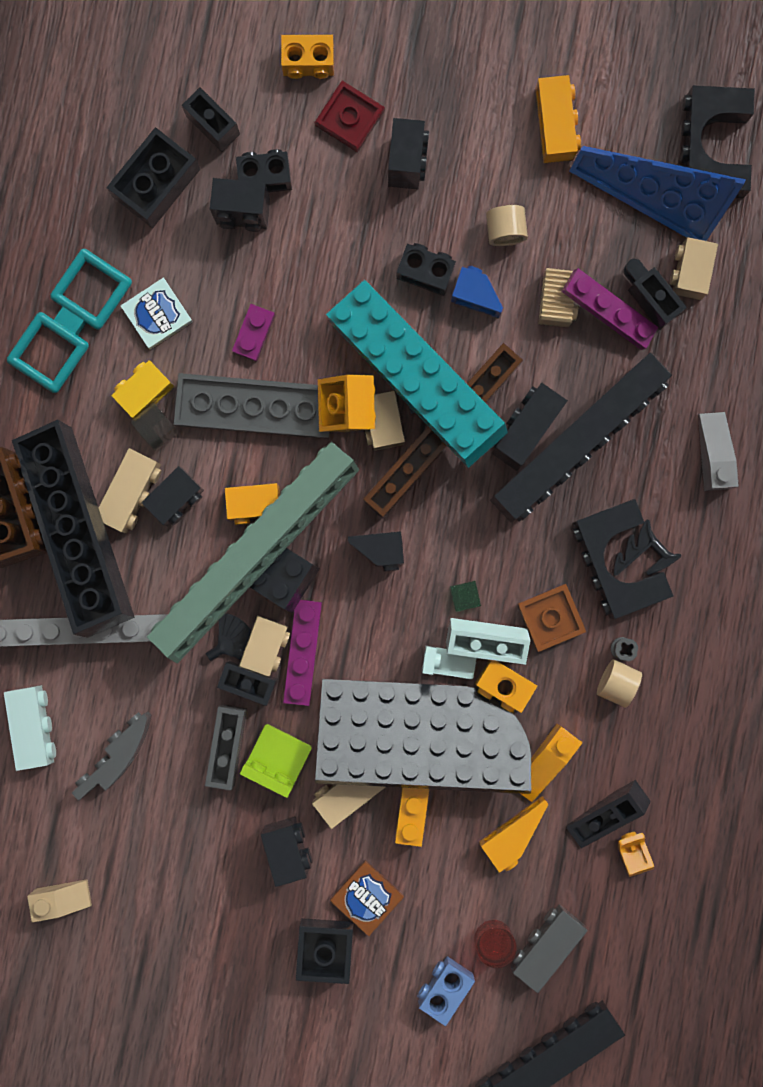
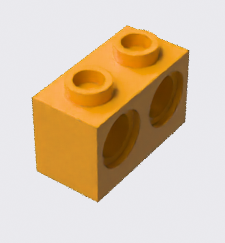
(308, 48)

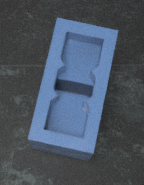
(451, 992)

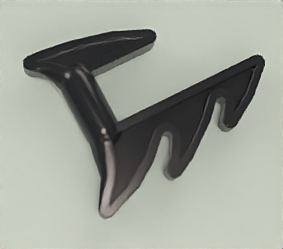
(645, 540)

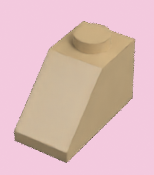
(58, 900)

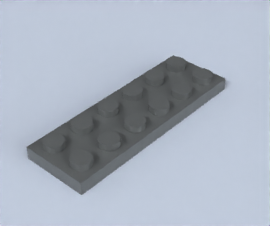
(247, 405)

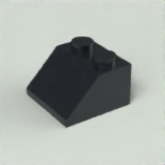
(381, 549)

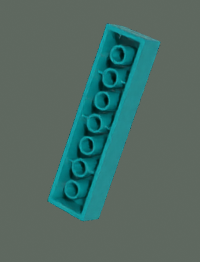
(417, 373)

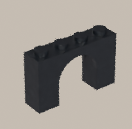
(712, 105)
(617, 596)

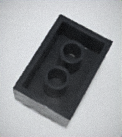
(153, 177)
(528, 425)

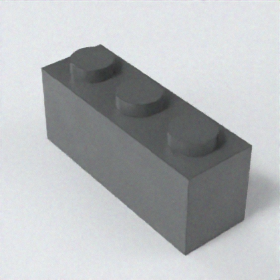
(226, 747)
(548, 947)

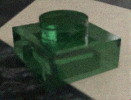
(465, 596)

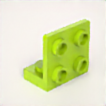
(276, 760)

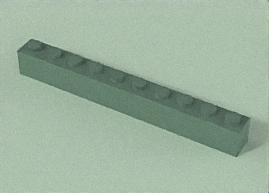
(253, 553)

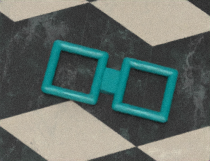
(69, 320)

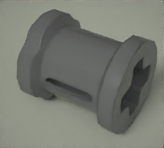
(616, 647)

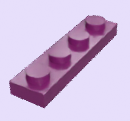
(609, 309)
(302, 653)

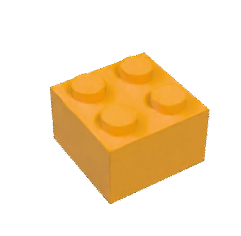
(346, 403)

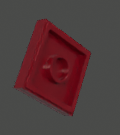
(349, 116)

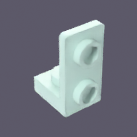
(439, 662)

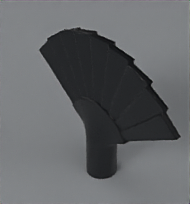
(231, 638)

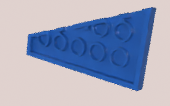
(671, 194)

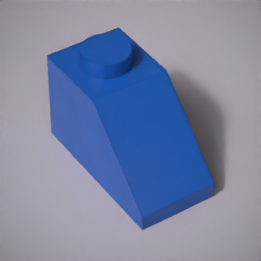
(476, 292)

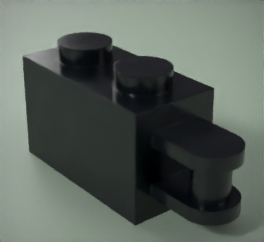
(653, 293)

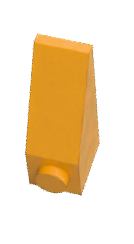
(551, 759)
(510, 840)

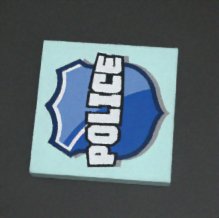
(156, 313)

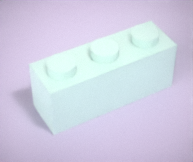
(488, 641)
(29, 727)

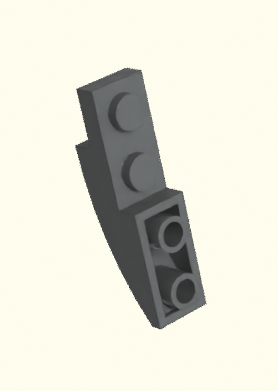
(122, 750)

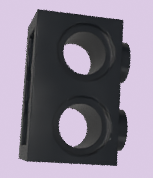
(264, 164)
(423, 275)

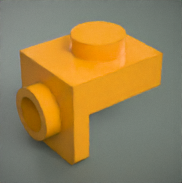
(635, 854)

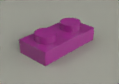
(253, 332)

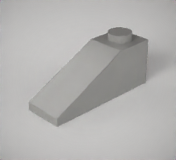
(717, 452)

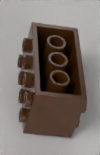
(18, 524)

